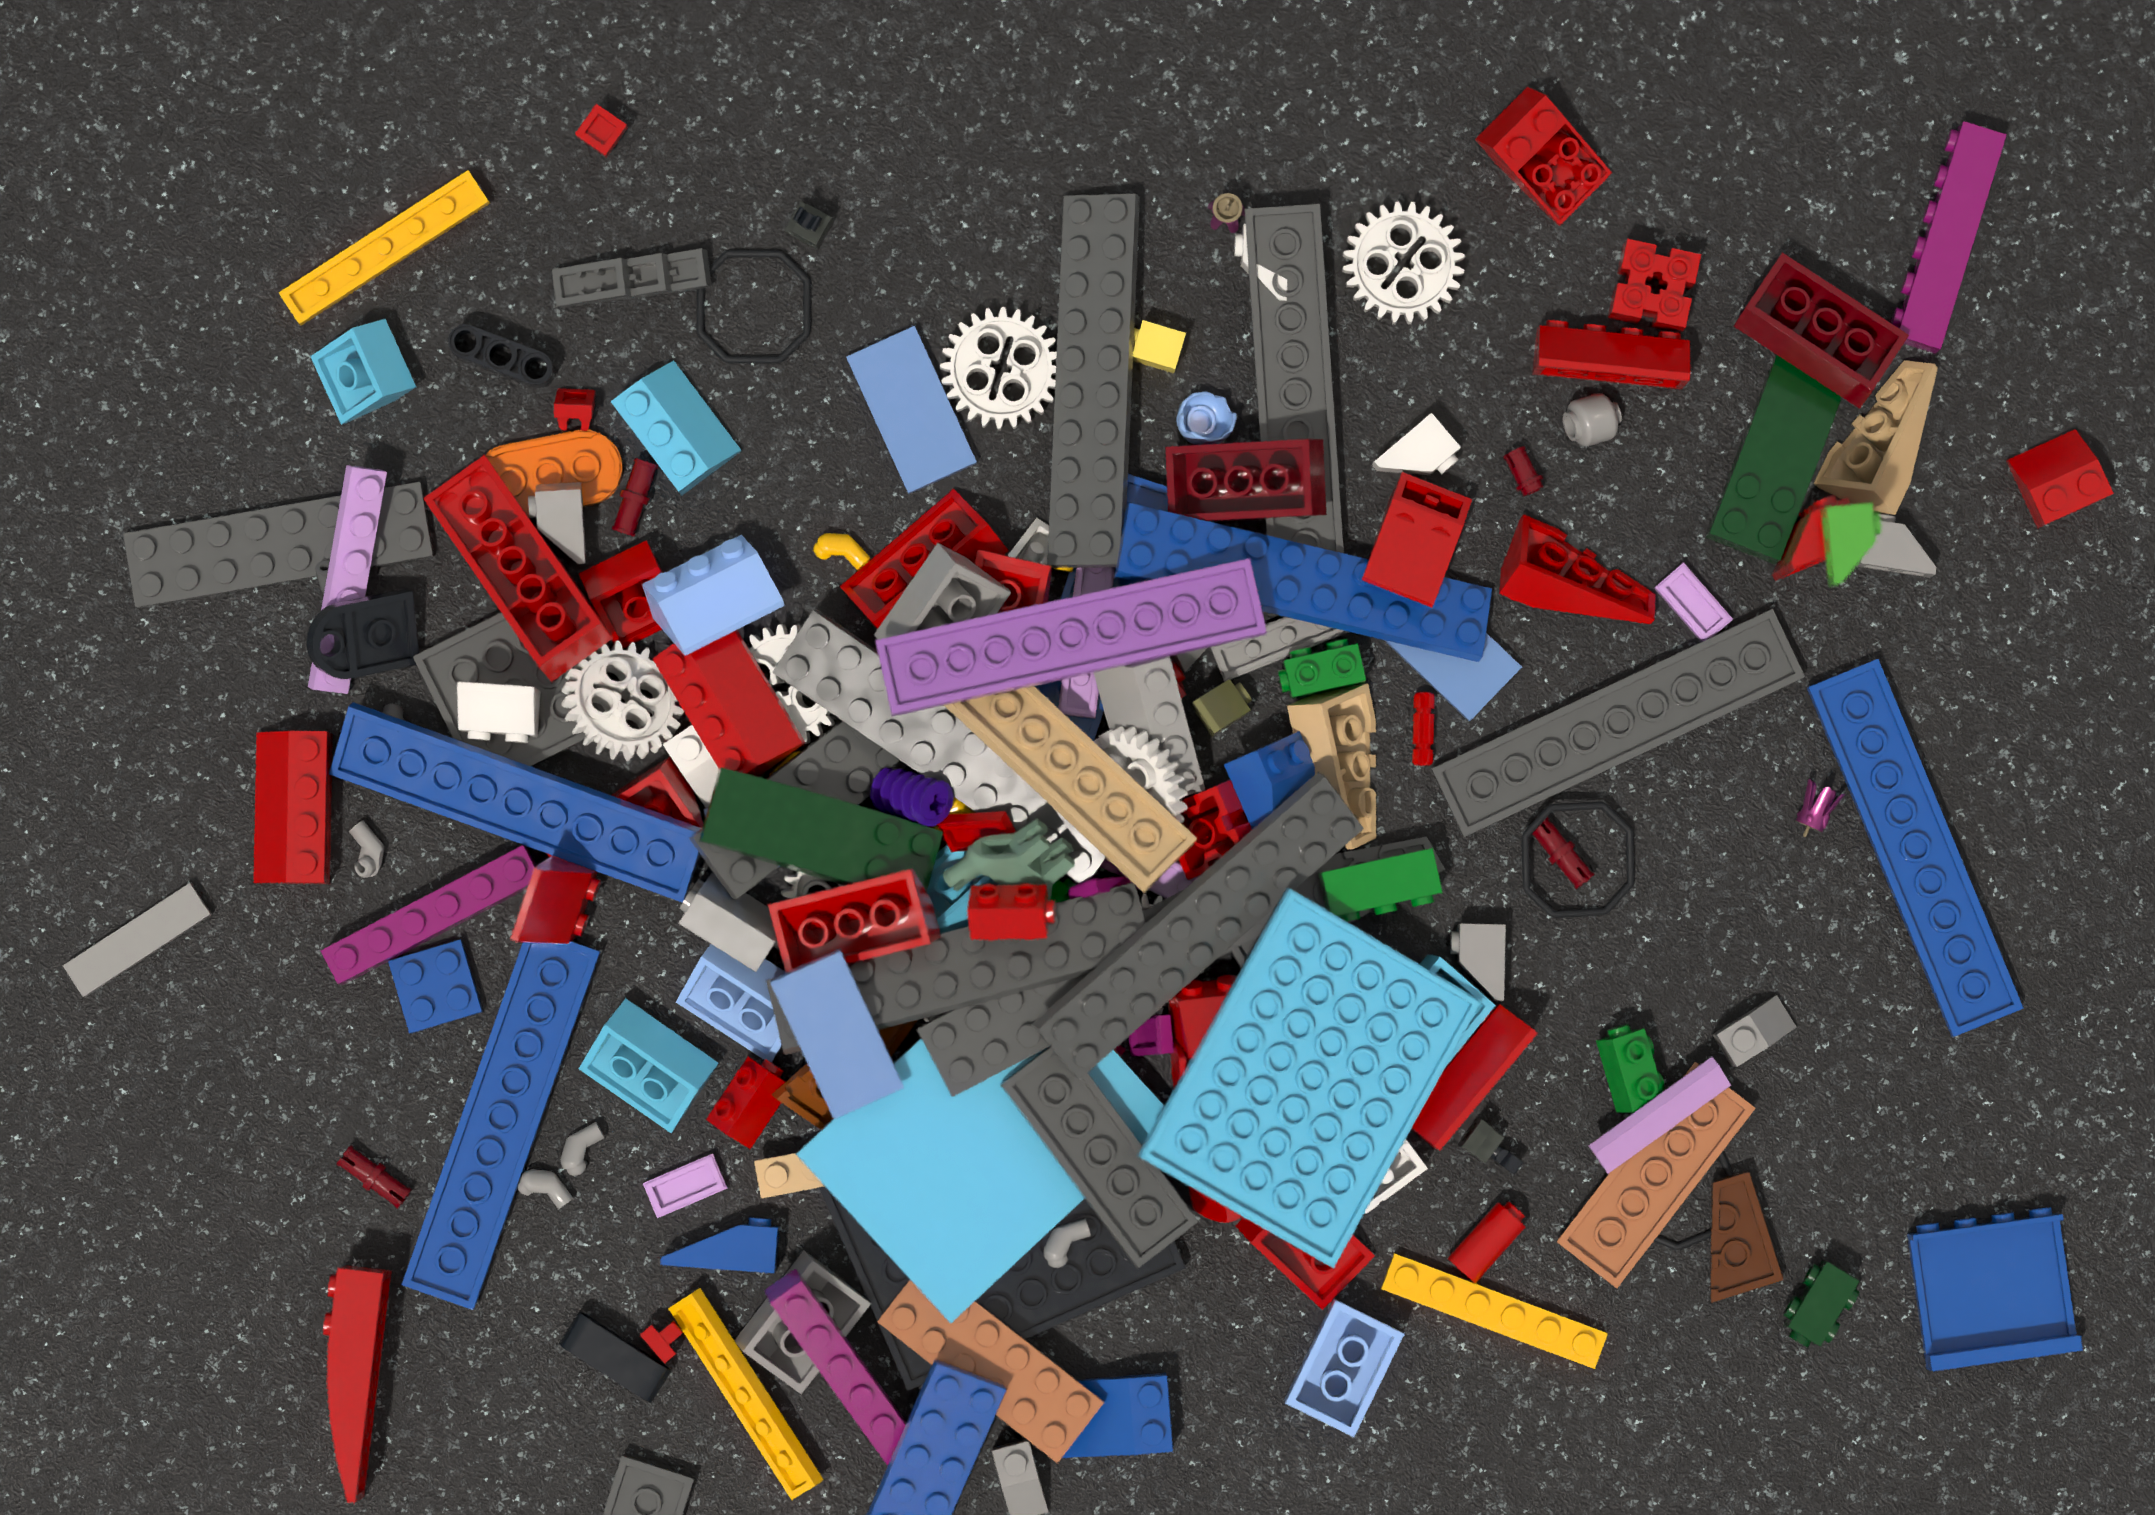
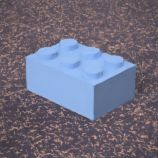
(1343, 1367)

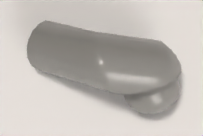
(371, 850)
(575, 1148)
(544, 1182)
(1061, 1239)

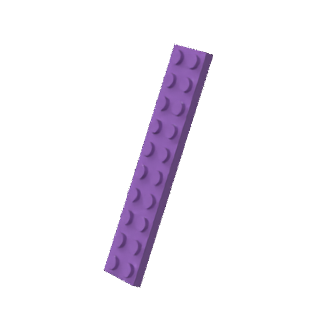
(1070, 637)

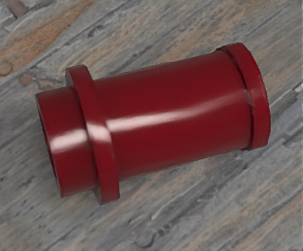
(1523, 471)

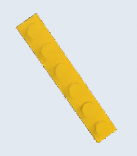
(384, 248)
(1494, 1311)
(745, 1394)

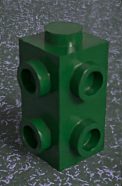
(1816, 1311)

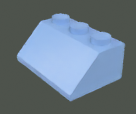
(712, 595)
(734, 1000)

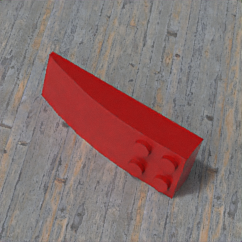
(518, 568)
(353, 1367)

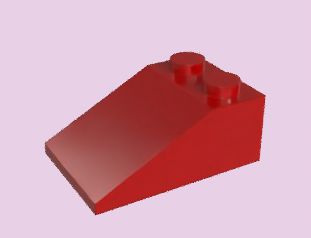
(1025, 579)
(556, 902)
(1309, 1274)

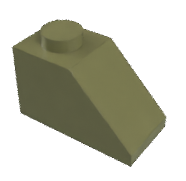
(1222, 706)

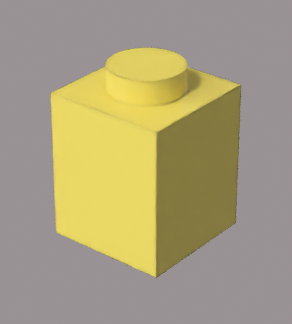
(1157, 346)

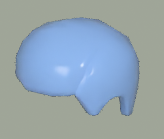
(1205, 419)

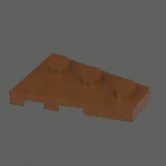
(1740, 1242)

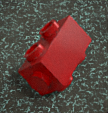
(1010, 912)
(748, 1102)

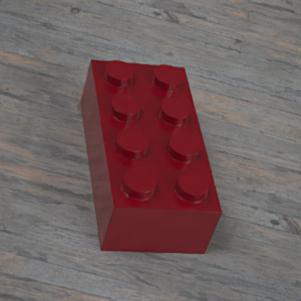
(1821, 330)
(1247, 480)

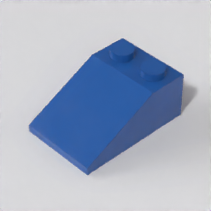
(1270, 775)
(1130, 1420)

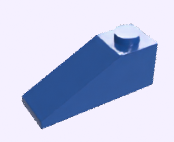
(740, 1248)

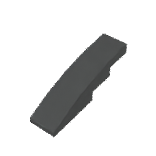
(631, 278)

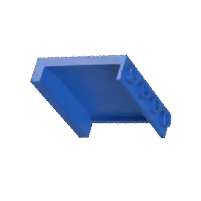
(1992, 1290)

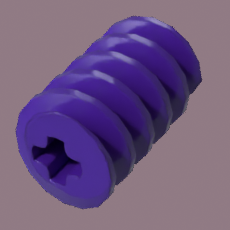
(911, 796)

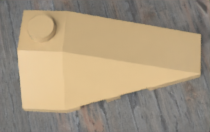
(1882, 449)
(1337, 733)

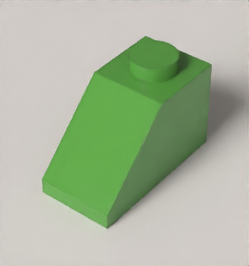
(1847, 536)

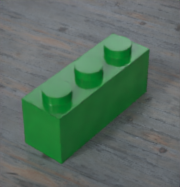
(1381, 884)

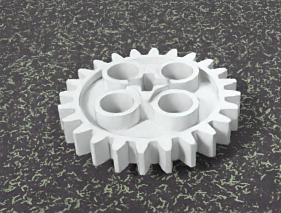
(1429, 283)
(968, 359)
(769, 652)
(610, 727)
(1146, 766)

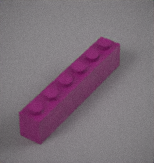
(1949, 235)
(430, 916)
(837, 1362)

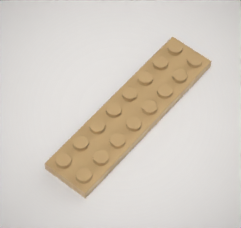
(1078, 781)

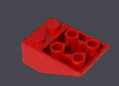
(1544, 154)
(1416, 539)

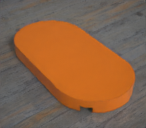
(560, 459)

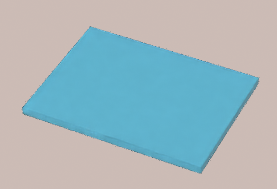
(1309, 1078)
(959, 1179)

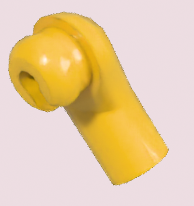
(841, 544)

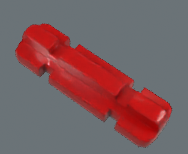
(1423, 729)

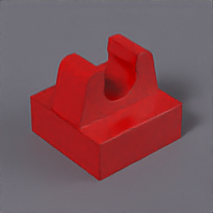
(601, 130)
(574, 404)
(660, 1341)

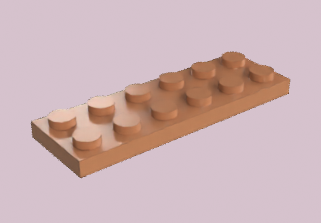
(1650, 1188)
(1039, 1395)

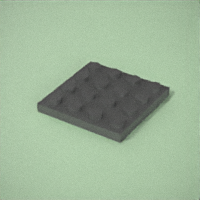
(497, 656)

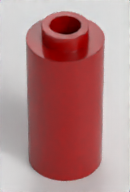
(1488, 1241)

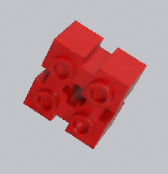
(1635, 299)
(1218, 825)

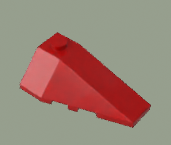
(1558, 577)
(663, 791)

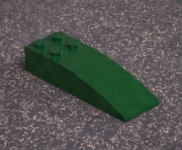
(1774, 463)
(814, 832)

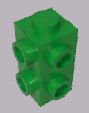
(1322, 671)
(1630, 1067)

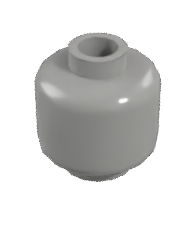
(1592, 419)

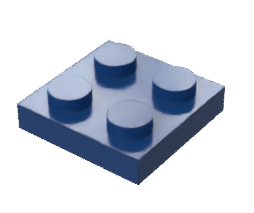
(435, 986)

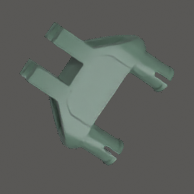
(1014, 859)

